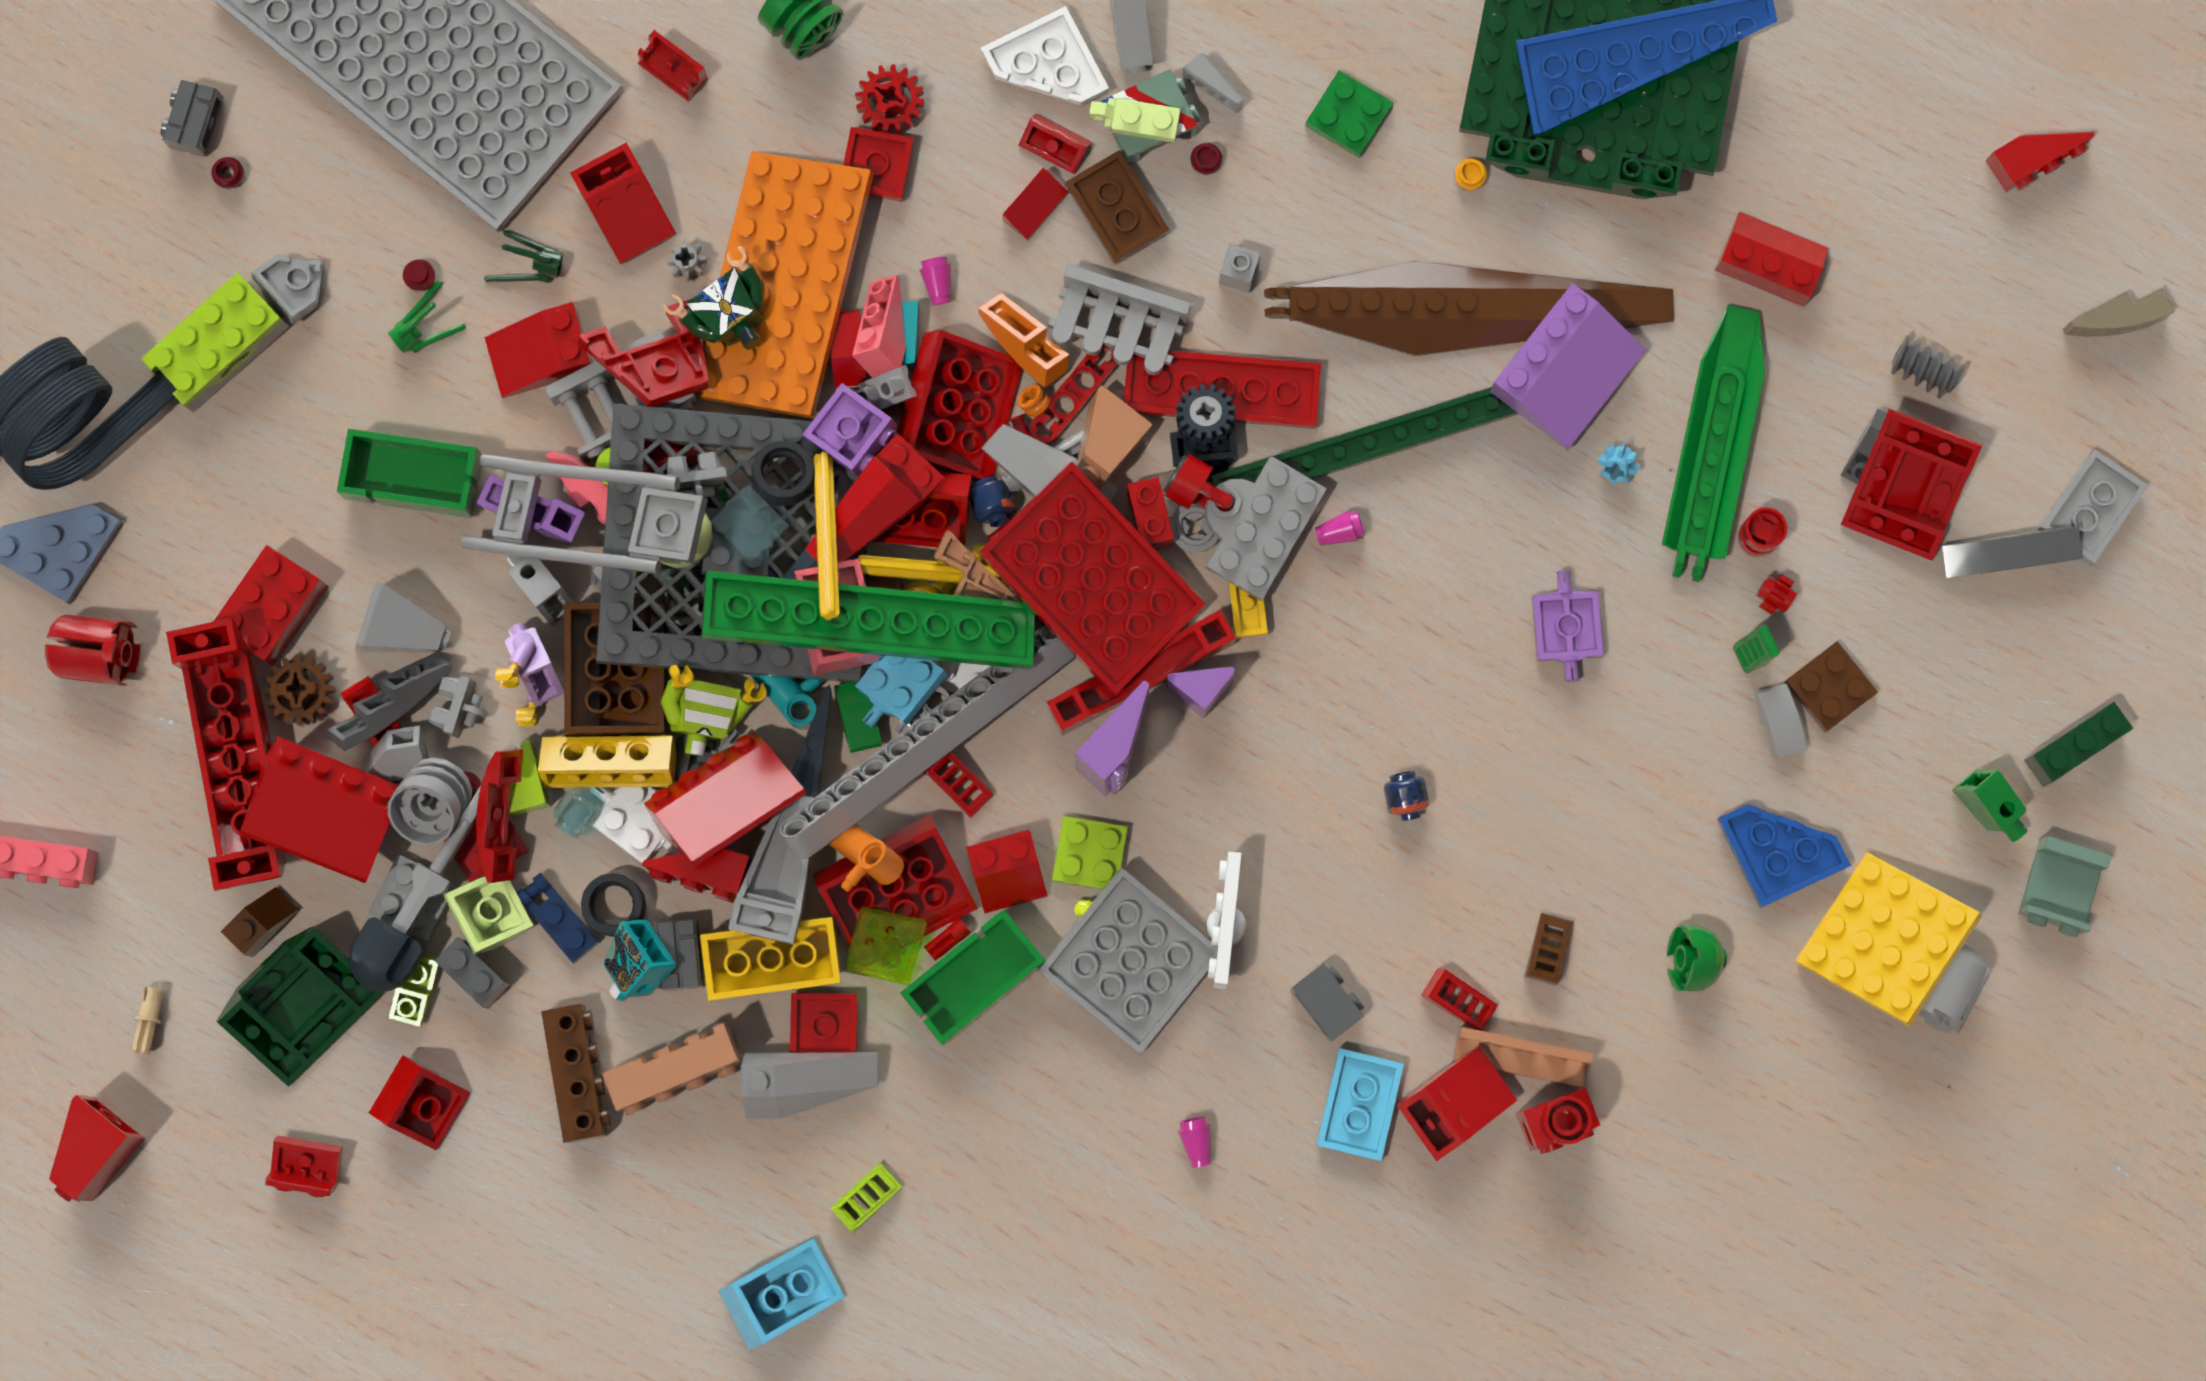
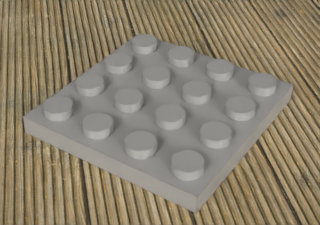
(1129, 960)

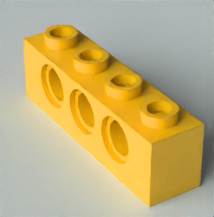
(592, 769)

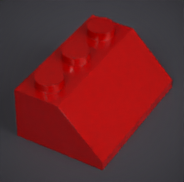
(1772, 259)
(941, 512)

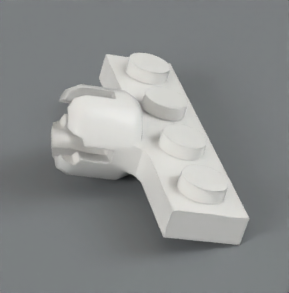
(1225, 922)

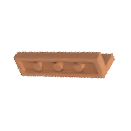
(1526, 1057)

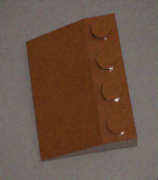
(607, 696)

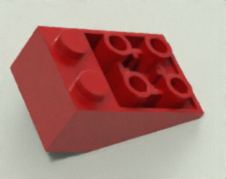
(623, 203)
(720, 873)
(1456, 1103)

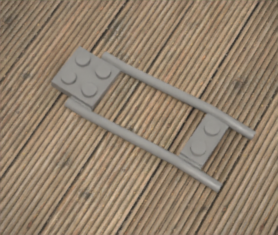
(664, 525)

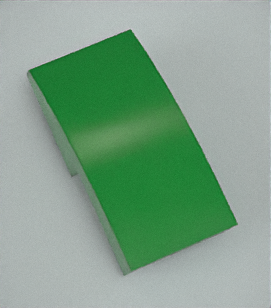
(853, 707)

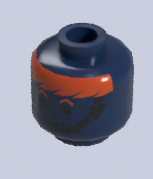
(992, 501)
(1406, 795)

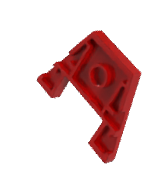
(656, 369)

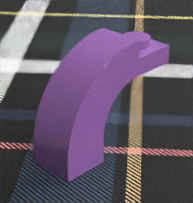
(550, 517)

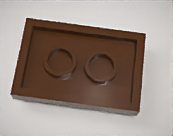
(1117, 207)

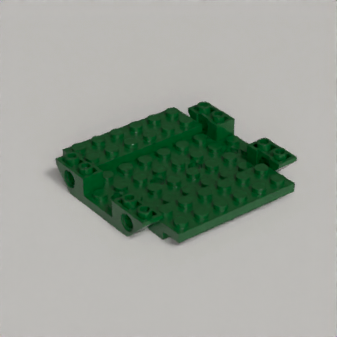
(1636, 138)

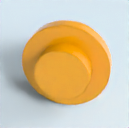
(1470, 174)

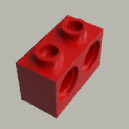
(1150, 512)

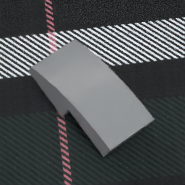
(1782, 721)

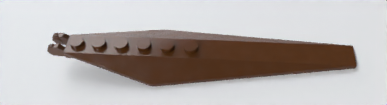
(1452, 307)

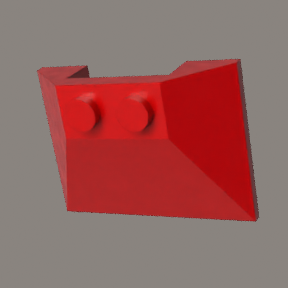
(1911, 484)

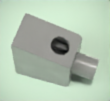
(539, 587)

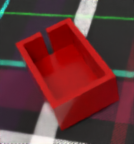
(272, 603)

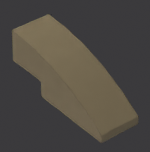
(2121, 316)

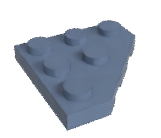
(58, 548)

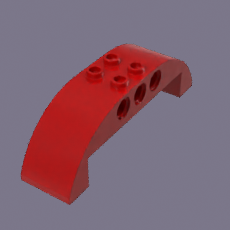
(230, 744)

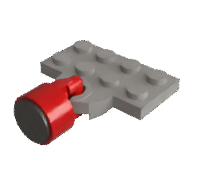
(1251, 519)

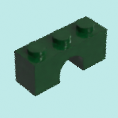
(2078, 744)

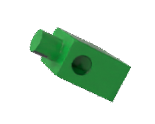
(1993, 802)

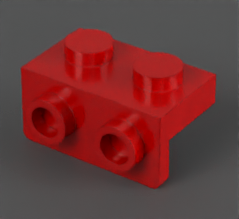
(304, 1166)

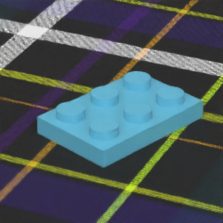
(1360, 1104)

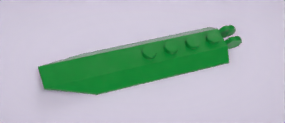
(1716, 442)

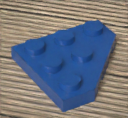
(1779, 852)

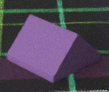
(1200, 688)

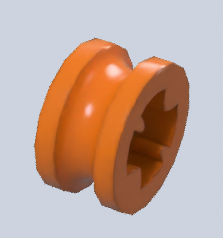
(1033, 400)

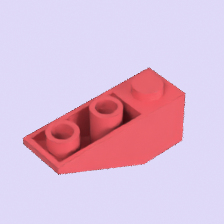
(881, 331)

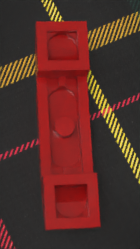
(492, 815)

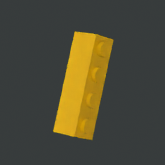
(754, 965)

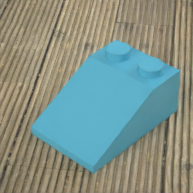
(781, 1294)

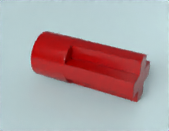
(947, 939)

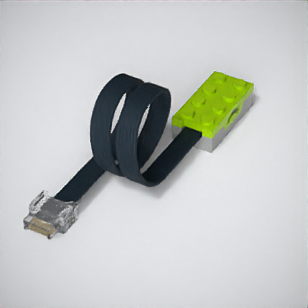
(56, 394)

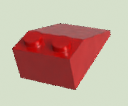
(537, 350)

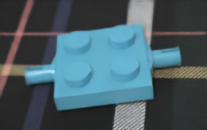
(899, 687)

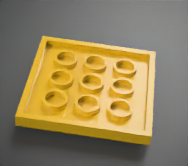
(1888, 939)

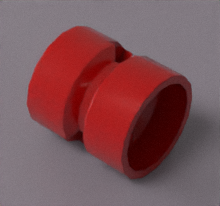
(1762, 532)

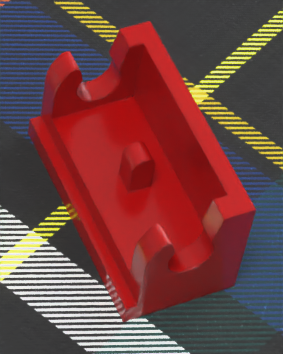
(672, 66)

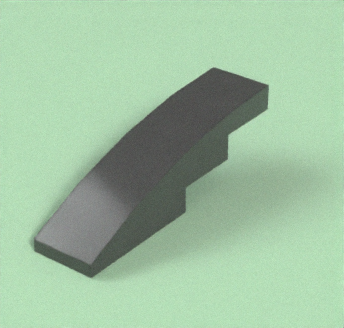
(2012, 551)
(397, 696)

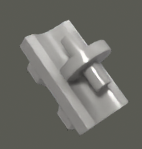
(887, 388)
(709, 474)
(460, 691)

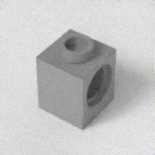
(1239, 268)

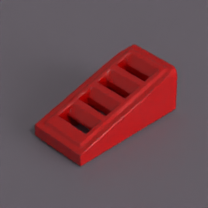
(950, 790)
(1436, 983)

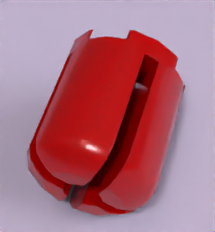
(104, 666)

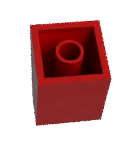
(91, 1149)

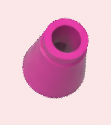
(937, 279)
(1341, 529)
(1196, 1140)

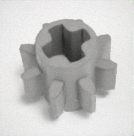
(694, 264)

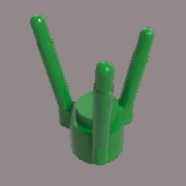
(406, 333)

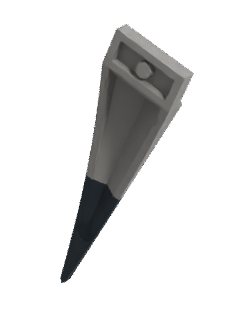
(776, 882)

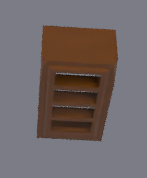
(1539, 974)

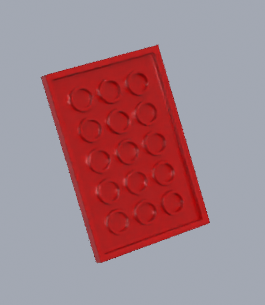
(1091, 578)

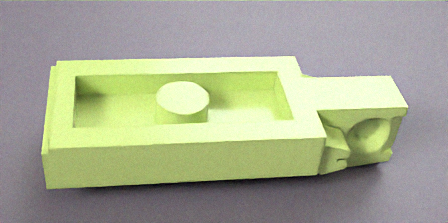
(1137, 118)

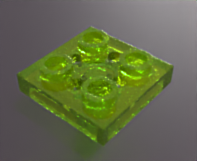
(884, 956)

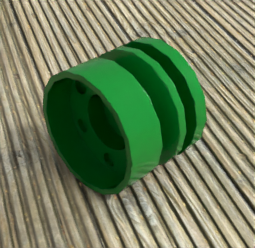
(801, 22)

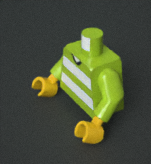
(705, 708)

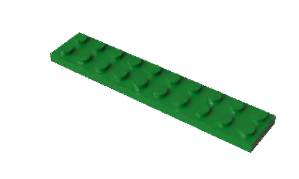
(869, 621)

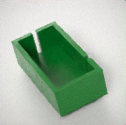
(409, 473)
(973, 977)

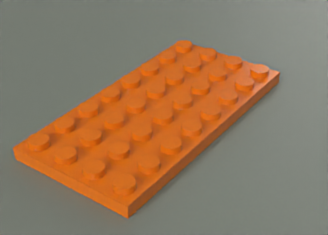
(801, 238)

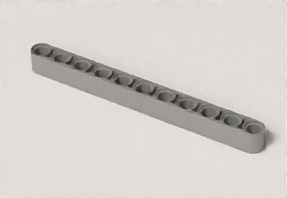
(919, 747)

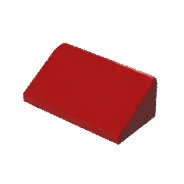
(1054, 143)
(1034, 204)

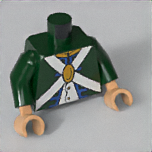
(727, 307)

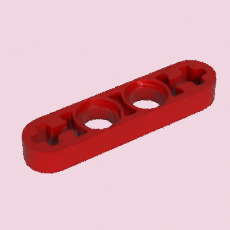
(1076, 395)

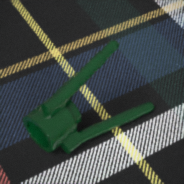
(545, 261)

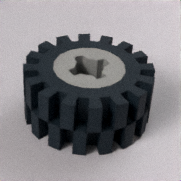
(1205, 427)

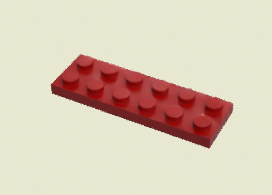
(1260, 388)

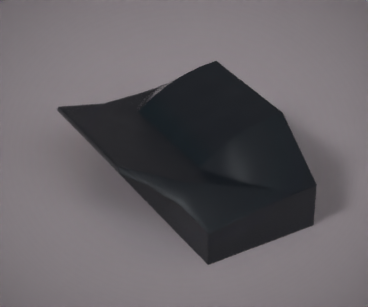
(1218, 457)

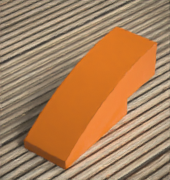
(1024, 340)

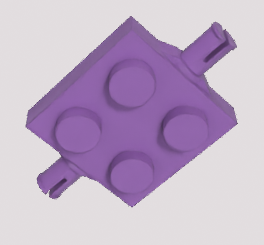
(1567, 626)

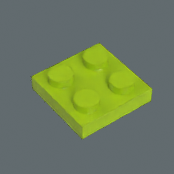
(1088, 852)

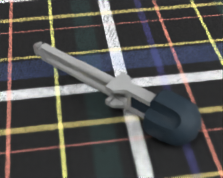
(386, 953)

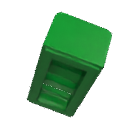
(1756, 649)

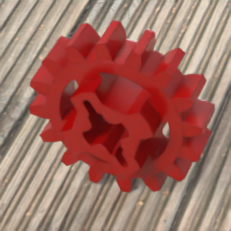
(895, 87)

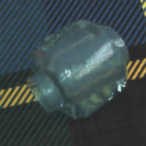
(577, 813)

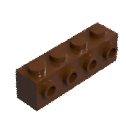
(574, 1073)

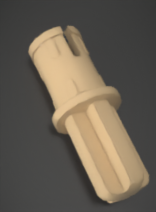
(147, 1019)

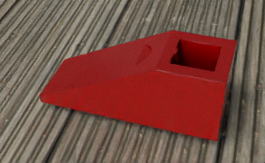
(2029, 155)

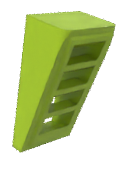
(846, 1218)

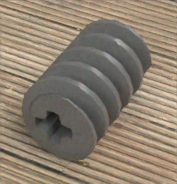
(1926, 368)

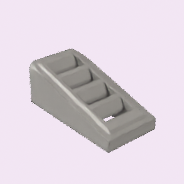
(1209, 79)

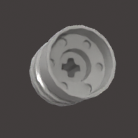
(429, 801)

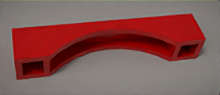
(1182, 652)

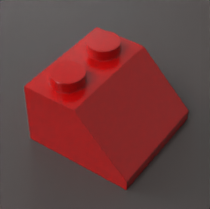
(1006, 871)
(419, 1102)

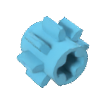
(1618, 463)

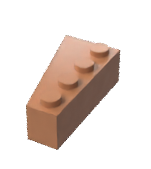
(673, 1069)

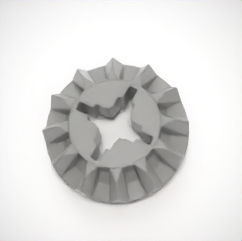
(1180, 529)

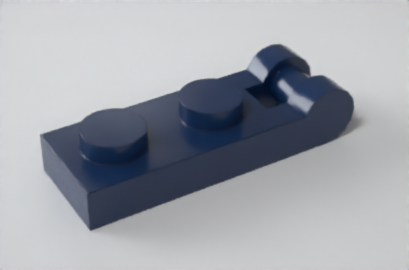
(558, 919)

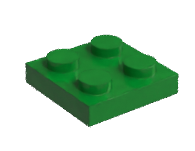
(1349, 114)

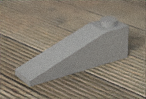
(1031, 461)
(793, 1082)

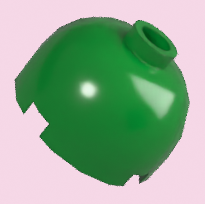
(1696, 958)

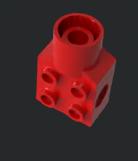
(1559, 1121)

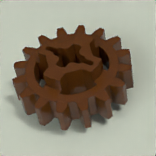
(300, 704)

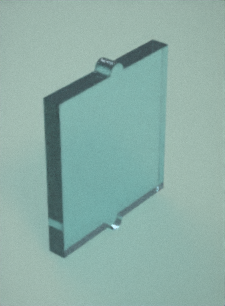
(749, 524)

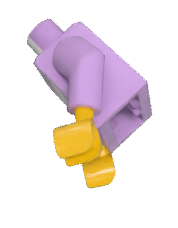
(534, 668)

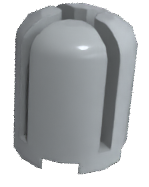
(1956, 991)

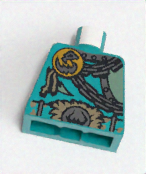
(637, 960)

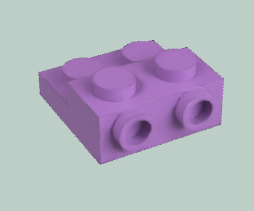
(850, 430)

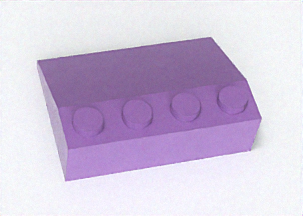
(1568, 367)
(1109, 751)

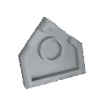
(290, 285)

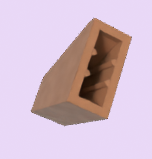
(1109, 436)

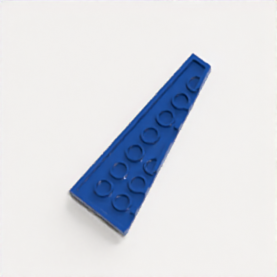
(1597, 63)

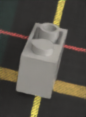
(396, 753)

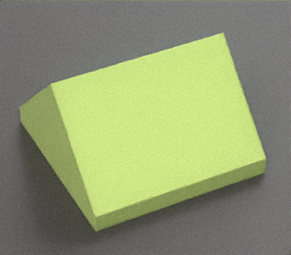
(488, 913)

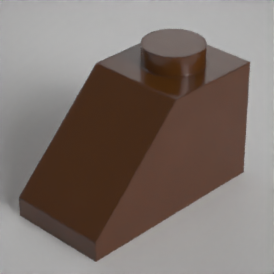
(259, 922)

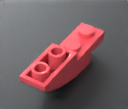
(580, 491)

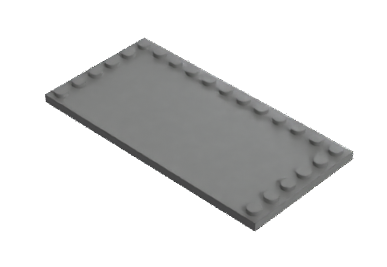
(453, 85)

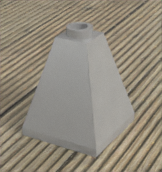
(398, 625)

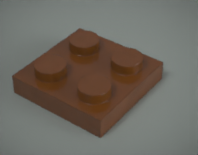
(1831, 687)

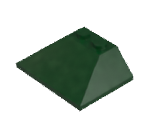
(296, 1004)

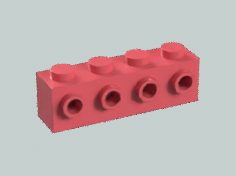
(47, 861)

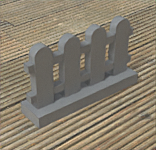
(1109, 294)

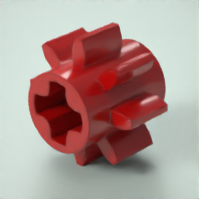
(1776, 594)

